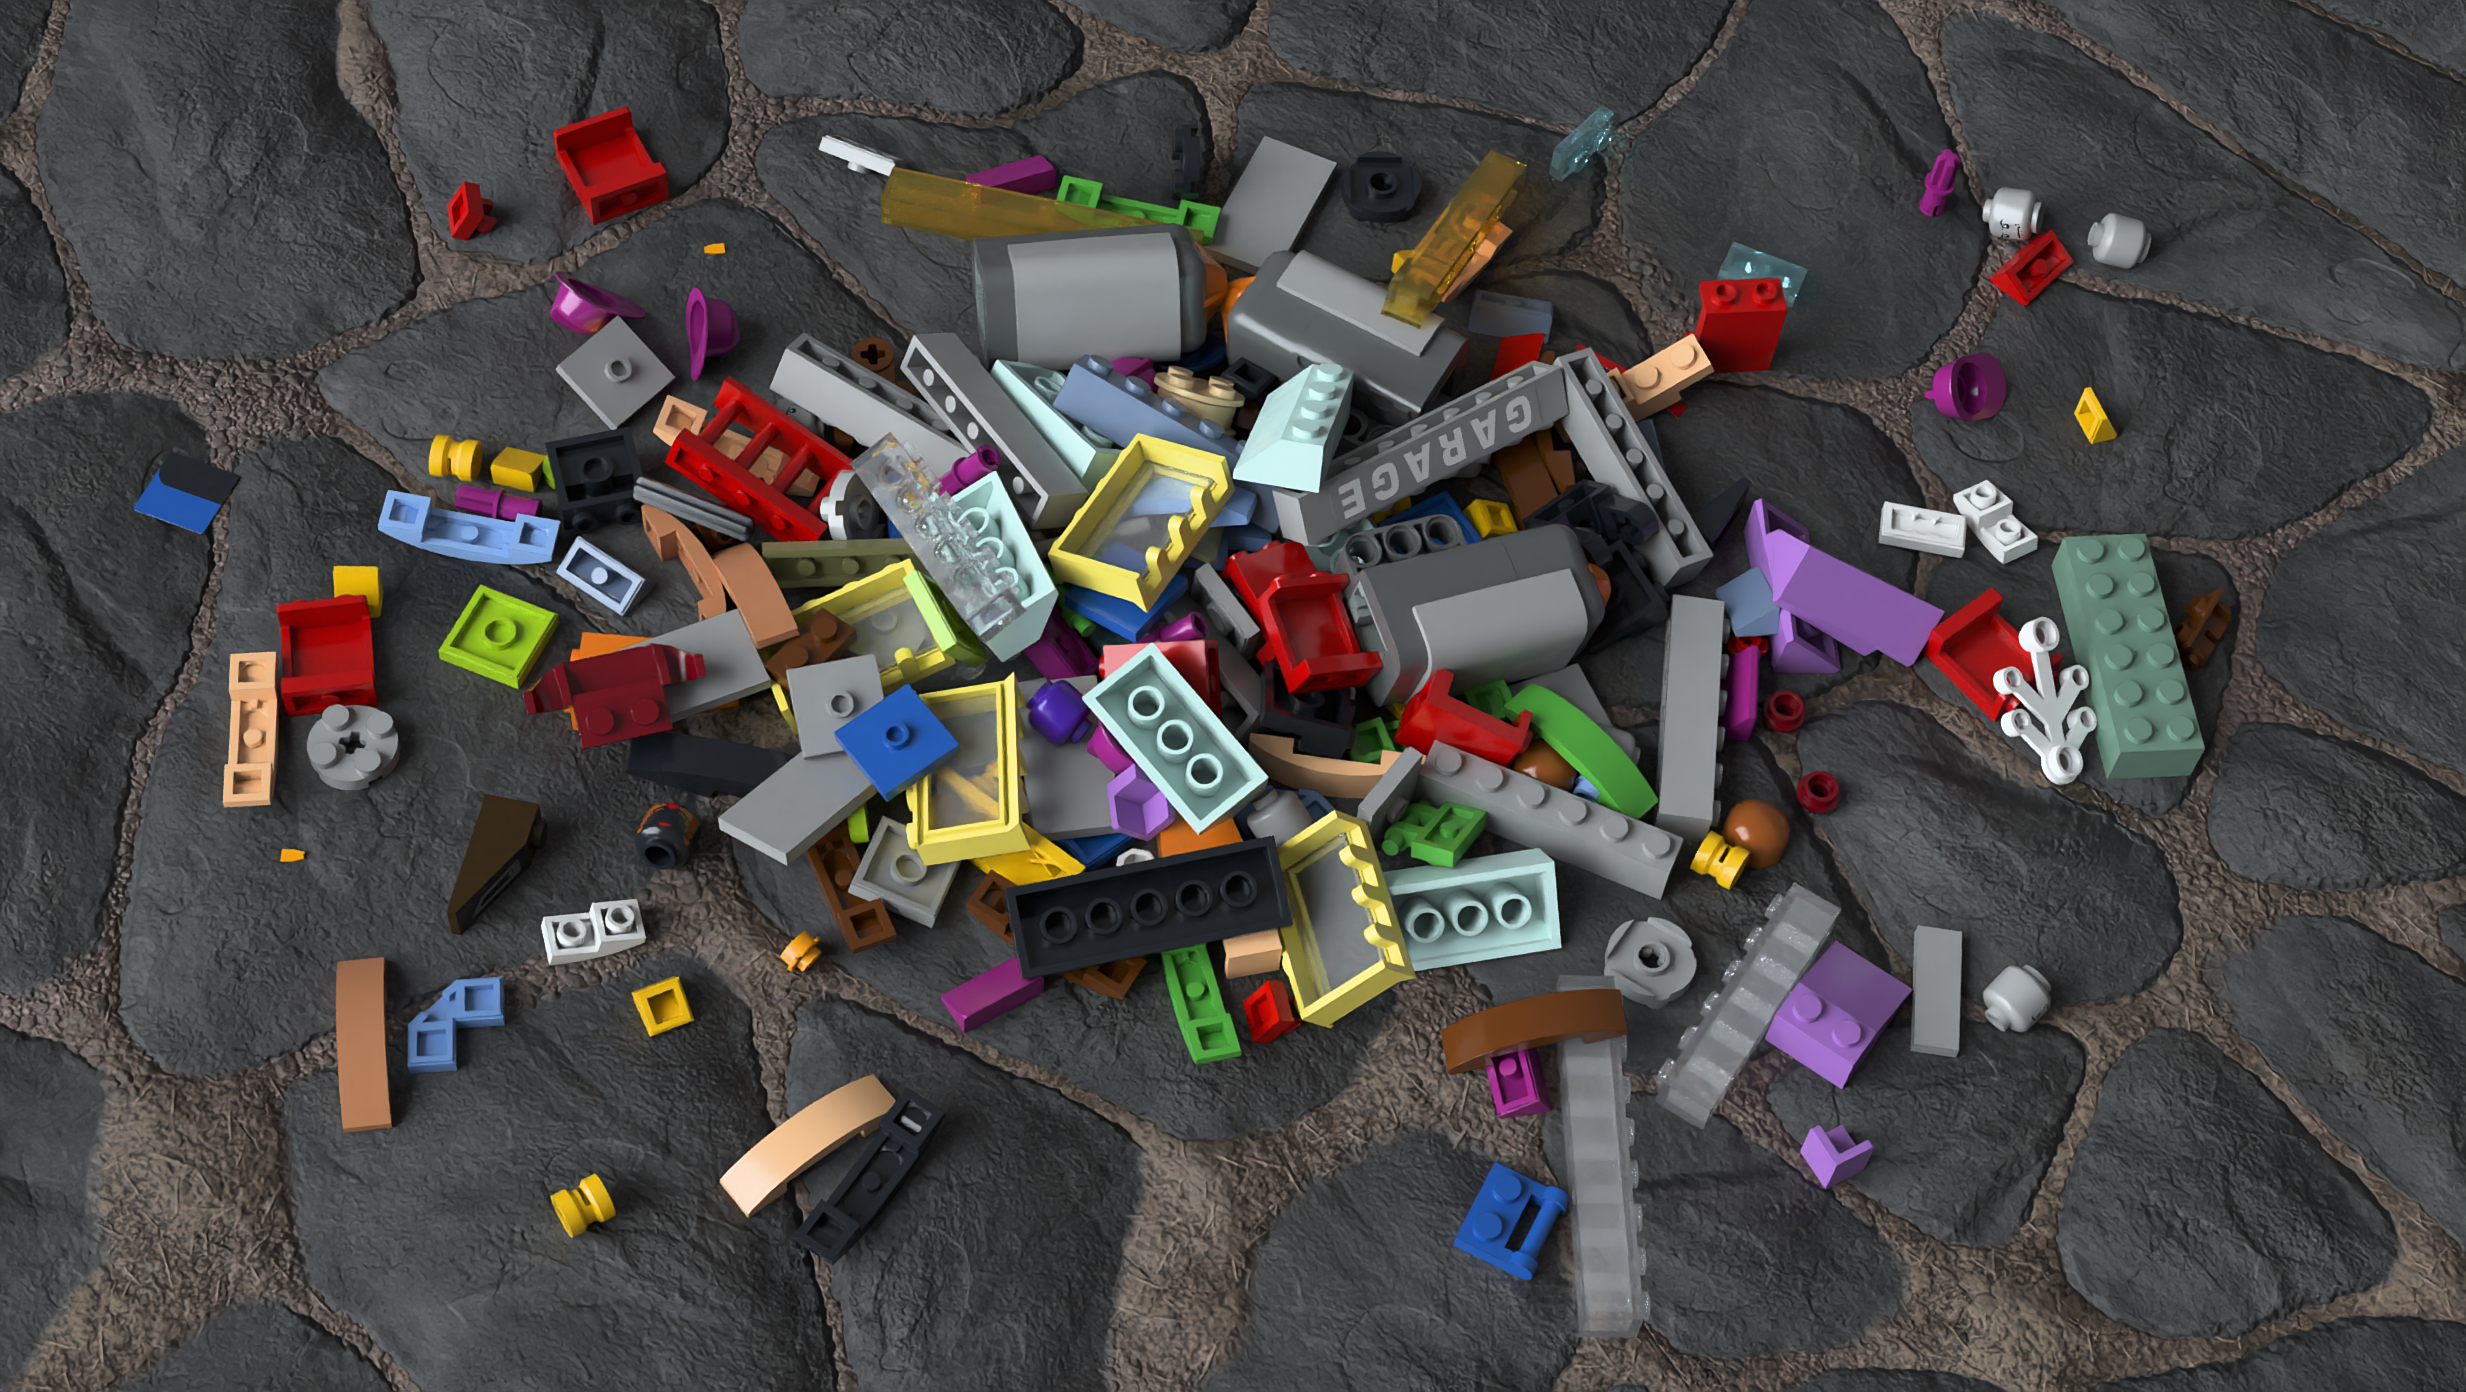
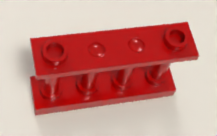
(741, 489)

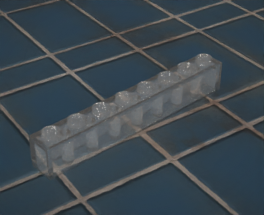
(1601, 1180)

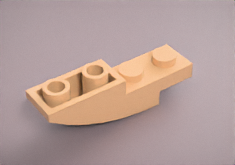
(1657, 380)

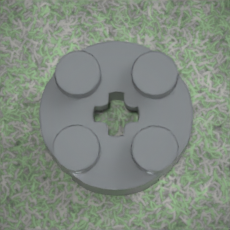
(851, 509)
(347, 724)
(1645, 984)

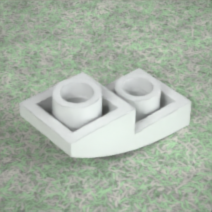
(1993, 523)
(590, 935)

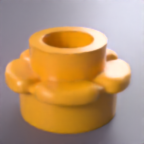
(801, 952)

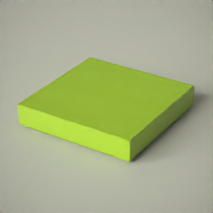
(944, 620)
(499, 636)

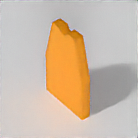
(715, 249)
(291, 855)

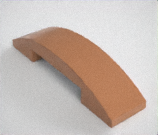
(674, 539)
(755, 594)
(363, 1044)

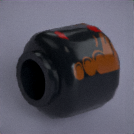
(667, 836)

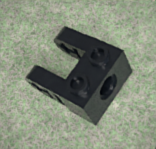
(1597, 519)

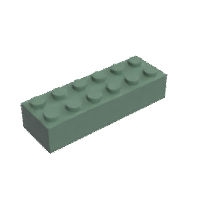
(2130, 655)

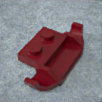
(617, 692)

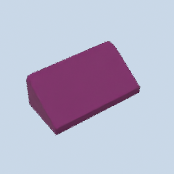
(1023, 176)
(1061, 651)
(1742, 695)
(990, 995)
(1518, 1084)

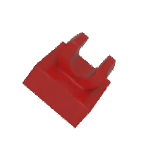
(469, 212)
(1270, 1012)

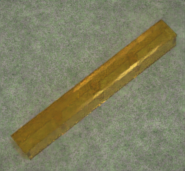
(982, 211)
(1453, 240)

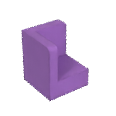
(1138, 805)
(1834, 1154)

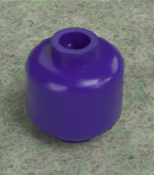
(1059, 712)

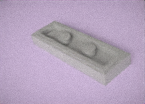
(1936, 991)

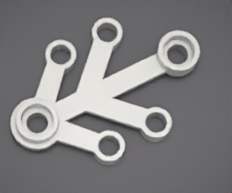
(2058, 754)

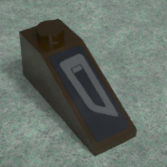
(496, 856)

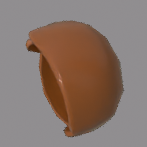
(1545, 765)
(1759, 829)

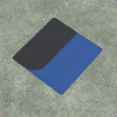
(186, 493)

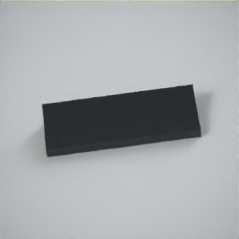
(1147, 908)

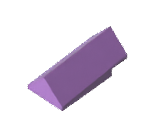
(1849, 601)
(1798, 644)

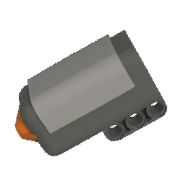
(1094, 294)
(1317, 313)
(1472, 609)

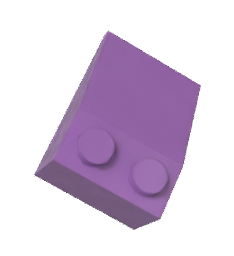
(1837, 1013)

